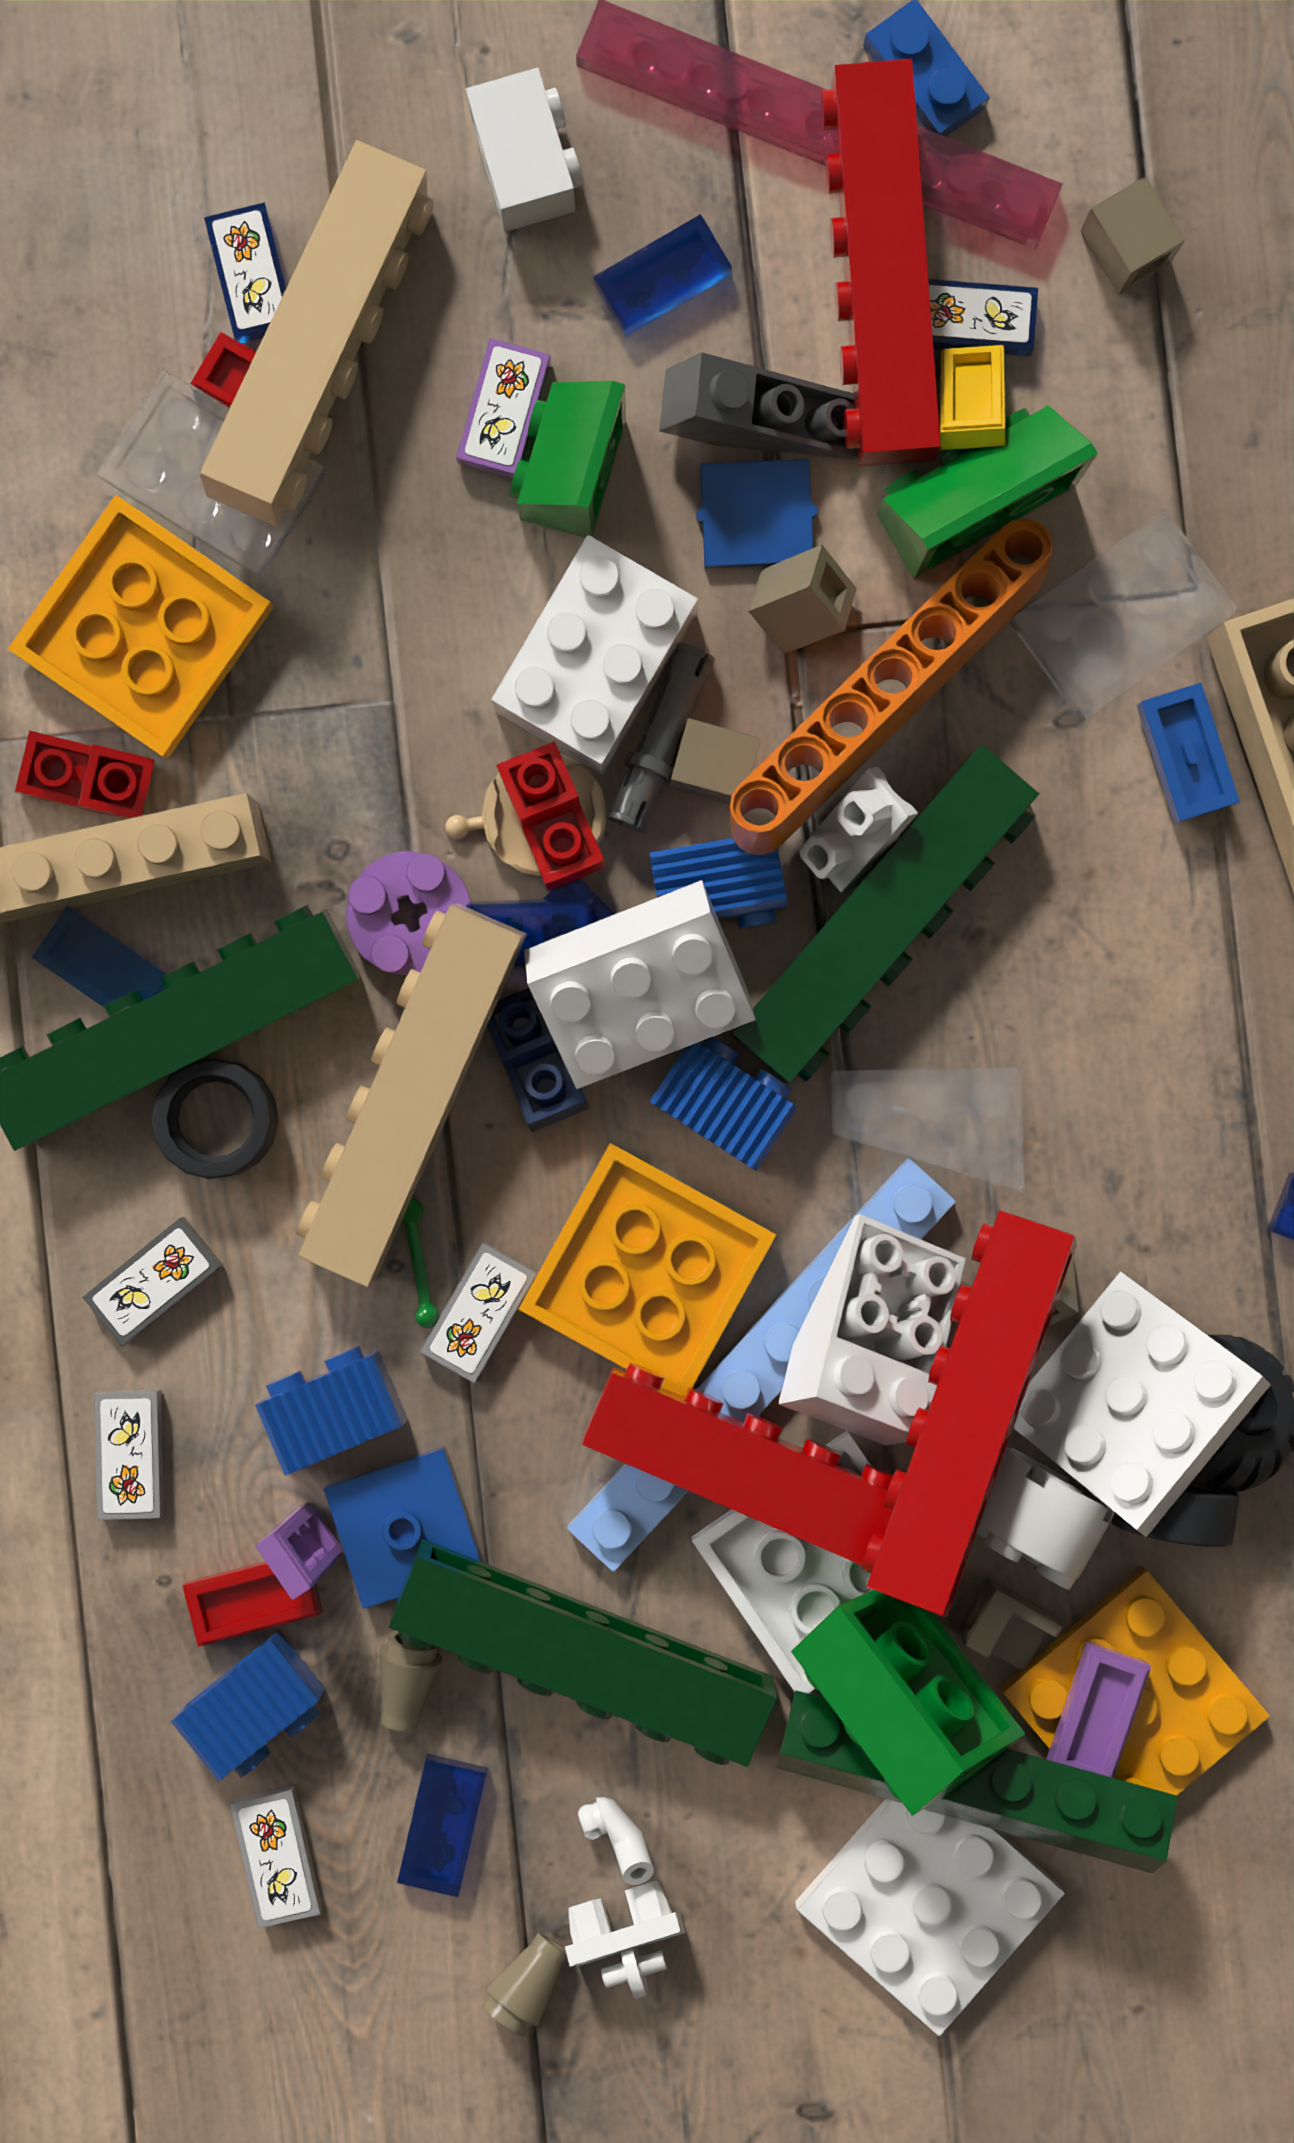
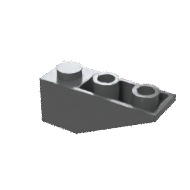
(753, 408)

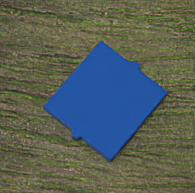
(755, 512)

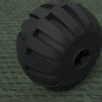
(1263, 1437)

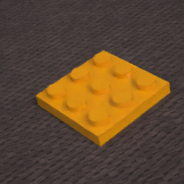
(141, 627)
(647, 1270)
(1191, 1700)

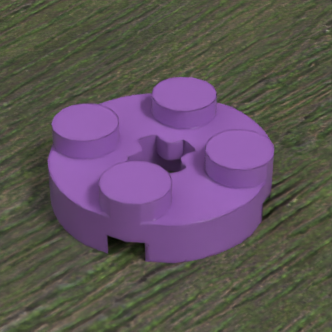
(377, 896)

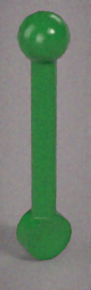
(426, 1313)

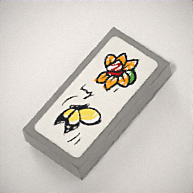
(478, 1312)
(129, 1454)
(276, 1856)

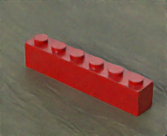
(884, 263)
(971, 1412)
(739, 1462)

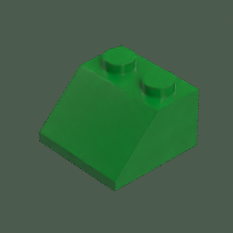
(571, 455)

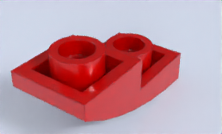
(84, 776)
(551, 816)

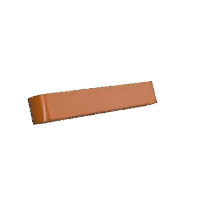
(901, 659)

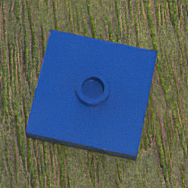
(388, 1514)

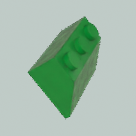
(983, 488)
(906, 1696)

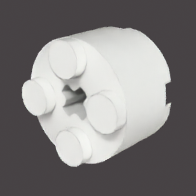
(1043, 1519)

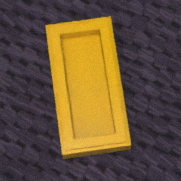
(972, 397)

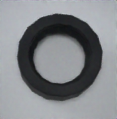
(167, 1127)
(1195, 1519)

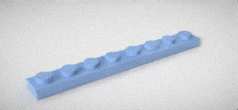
(751, 1370)

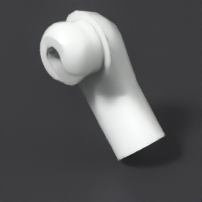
(626, 1838)

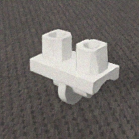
(857, 831)
(596, 1941)

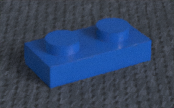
(943, 84)
(1188, 753)

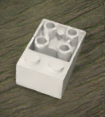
(874, 1333)

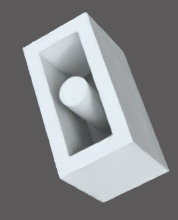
(522, 149)

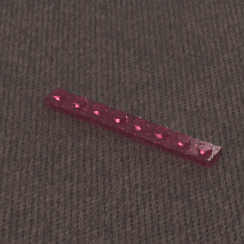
(788, 115)

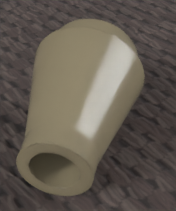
(405, 1681)
(525, 1986)

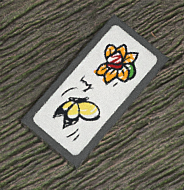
(152, 1281)

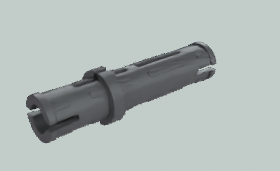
(657, 747)

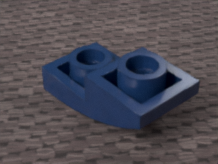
(533, 1062)

